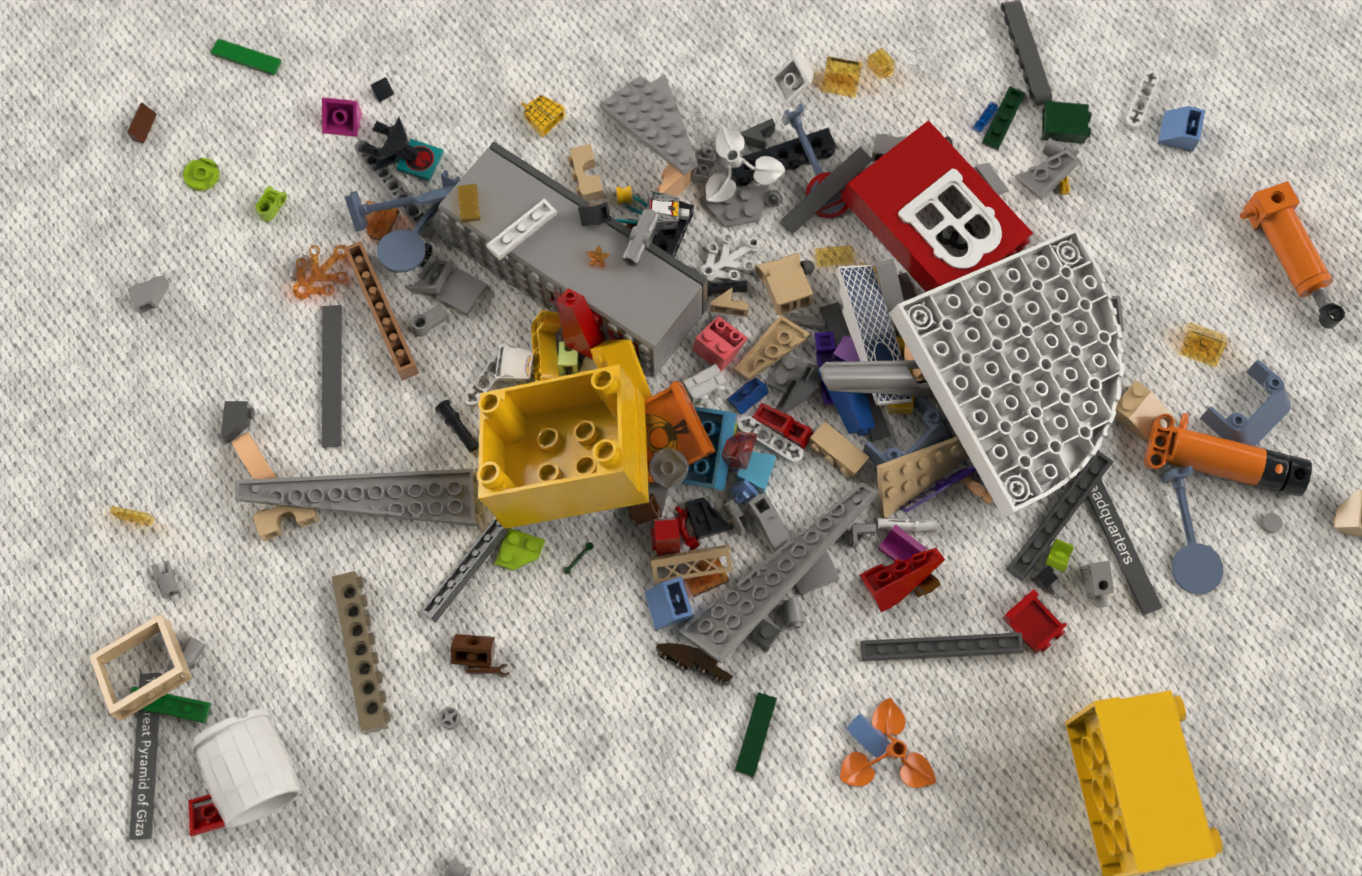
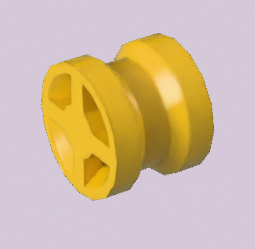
(624, 194)

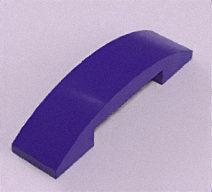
(824, 350)

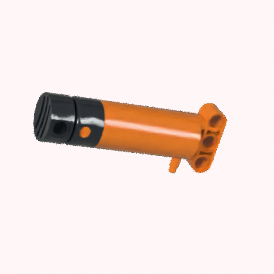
(1226, 458)

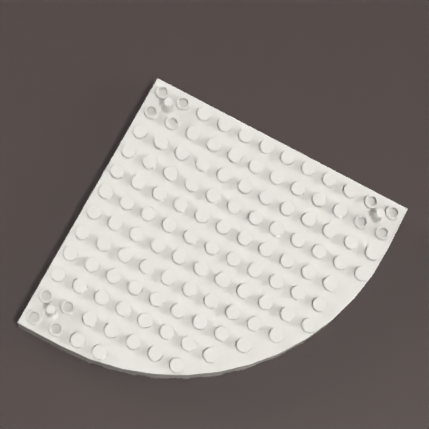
(1022, 365)

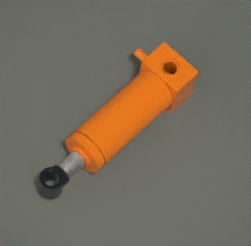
(1275, 213)

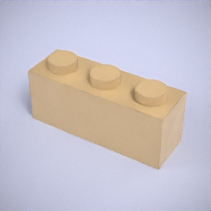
(838, 450)

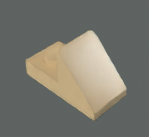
(724, 305)

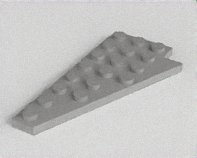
(654, 119)

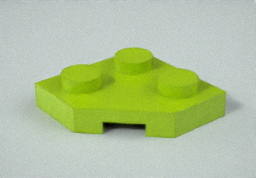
(519, 550)

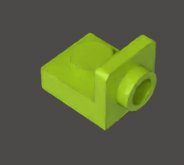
(1059, 555)

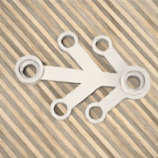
(727, 260)

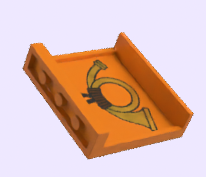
(675, 425)

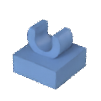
(744, 492)

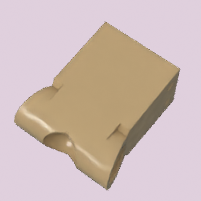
(785, 283)

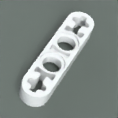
(1142, 100)
(485, 375)
(771, 438)

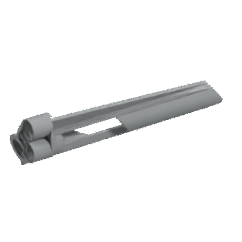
(874, 377)

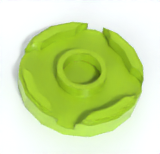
(201, 174)

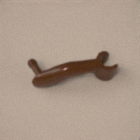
(487, 670)

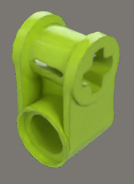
(272, 201)

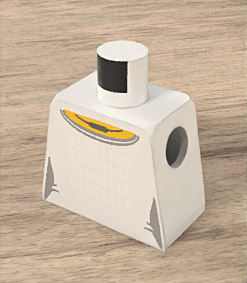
(513, 364)

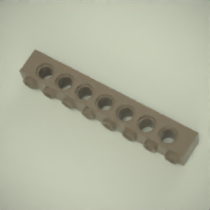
(342, 585)

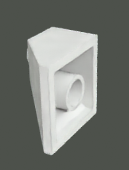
(793, 78)

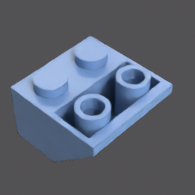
(1182, 127)
(669, 603)

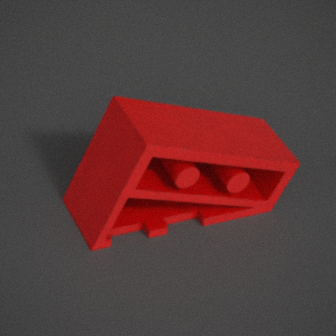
(665, 536)

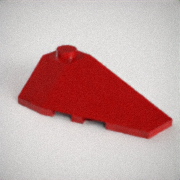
(893, 582)

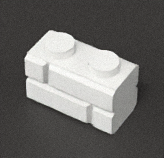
(704, 384)

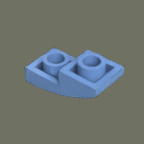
(868, 736)

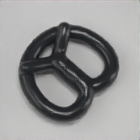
(954, 236)

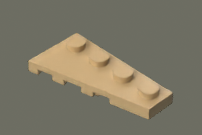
(771, 347)

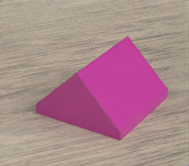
(340, 116)

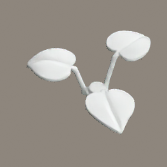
(728, 146)

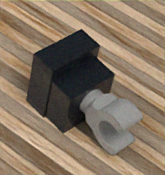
(1046, 579)

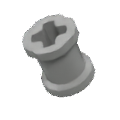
(457, 869)

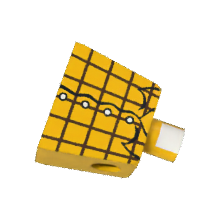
(543, 113)

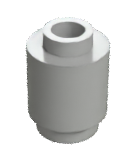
(793, 613)

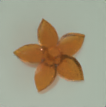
(597, 256)

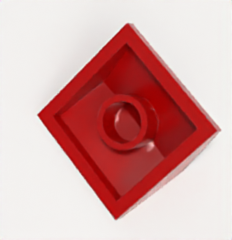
(203, 818)

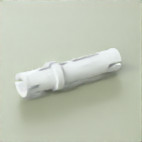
(907, 524)

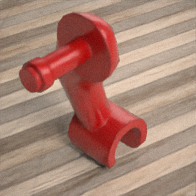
(682, 516)

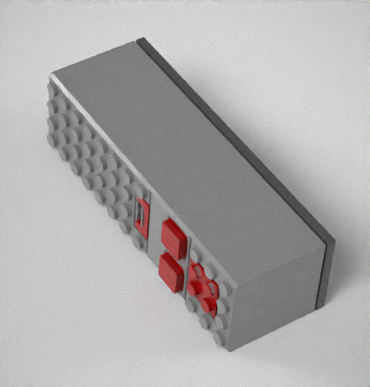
(643, 303)

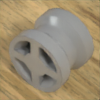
(447, 715)

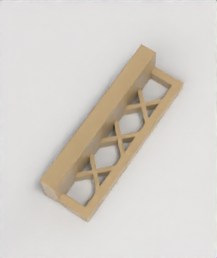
(689, 556)

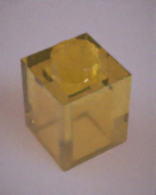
(881, 63)

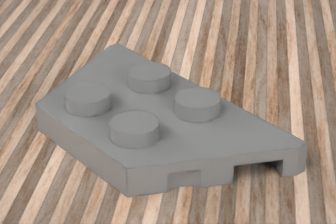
(740, 209)

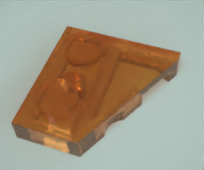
(381, 222)
(702, 584)

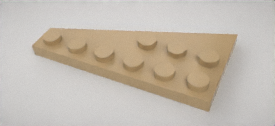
(913, 473)

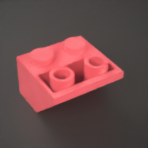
(719, 343)

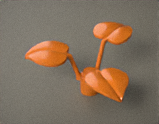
(916, 769)

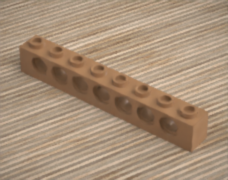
(381, 310)

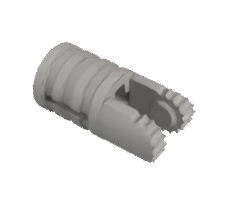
(1053, 148)
(737, 517)
(166, 581)

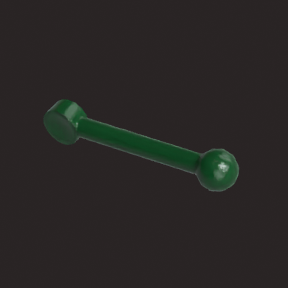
(589, 546)

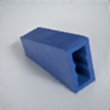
(853, 410)

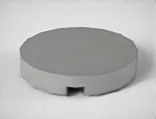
(668, 467)

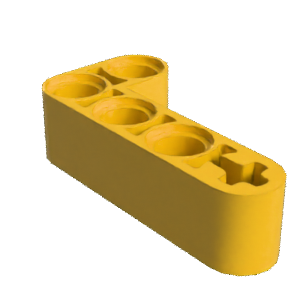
(544, 345)

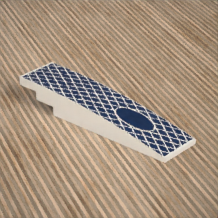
(869, 321)

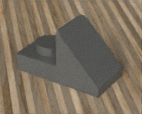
(755, 135)

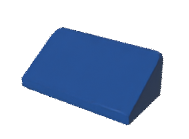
(748, 395)

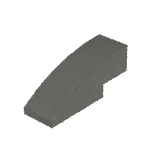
(800, 388)

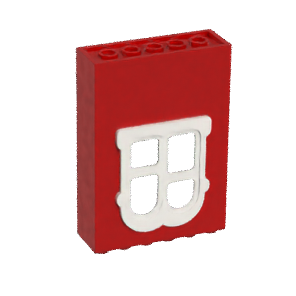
(909, 179)

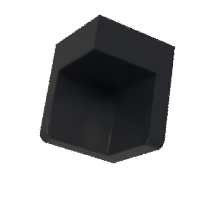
(594, 214)

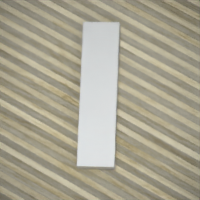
(521, 229)

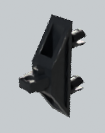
(394, 147)

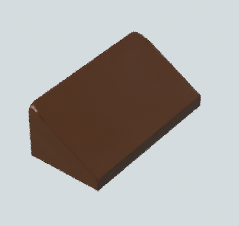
(141, 123)

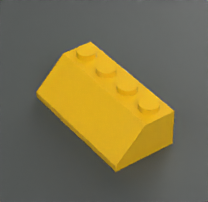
(623, 353)

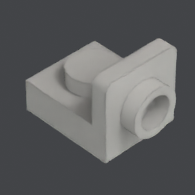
(864, 531)

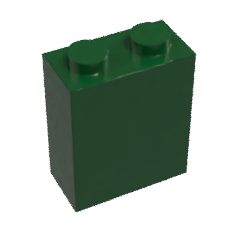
(1066, 122)

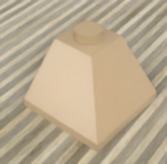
(1349, 515)

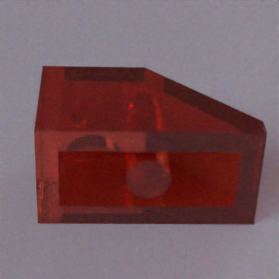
(739, 450)

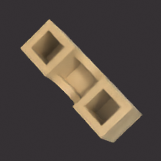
(588, 186)
(269, 520)

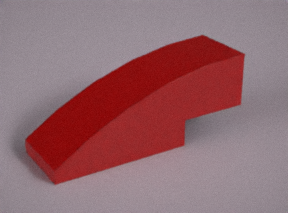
(783, 425)

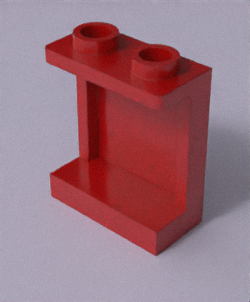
(1034, 622)

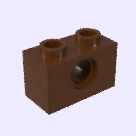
(472, 650)

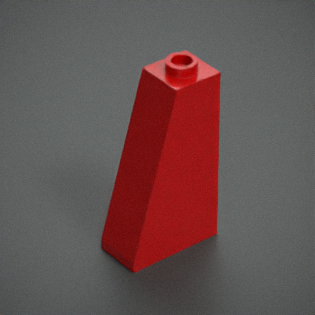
(577, 323)

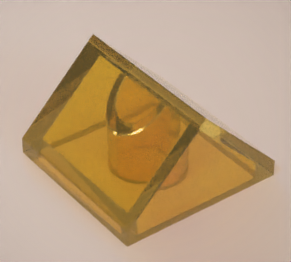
(841, 76)
(1203, 344)

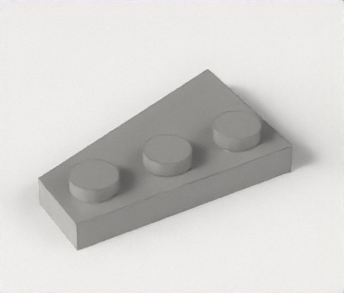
(1048, 175)

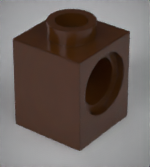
(645, 512)

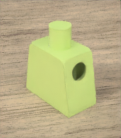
(568, 357)

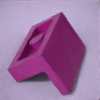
(900, 545)

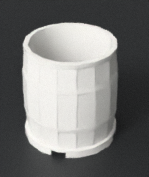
(246, 767)

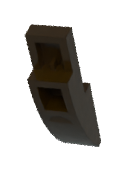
(688, 656)

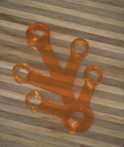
(317, 274)

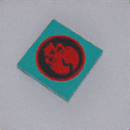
(425, 163)

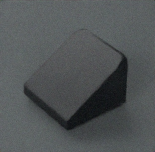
(382, 89)

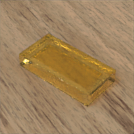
(469, 203)
(834, 256)
(132, 515)

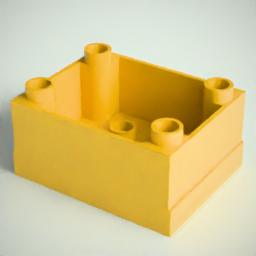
(562, 447)
(1140, 785)

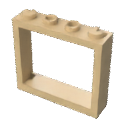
(154, 689)

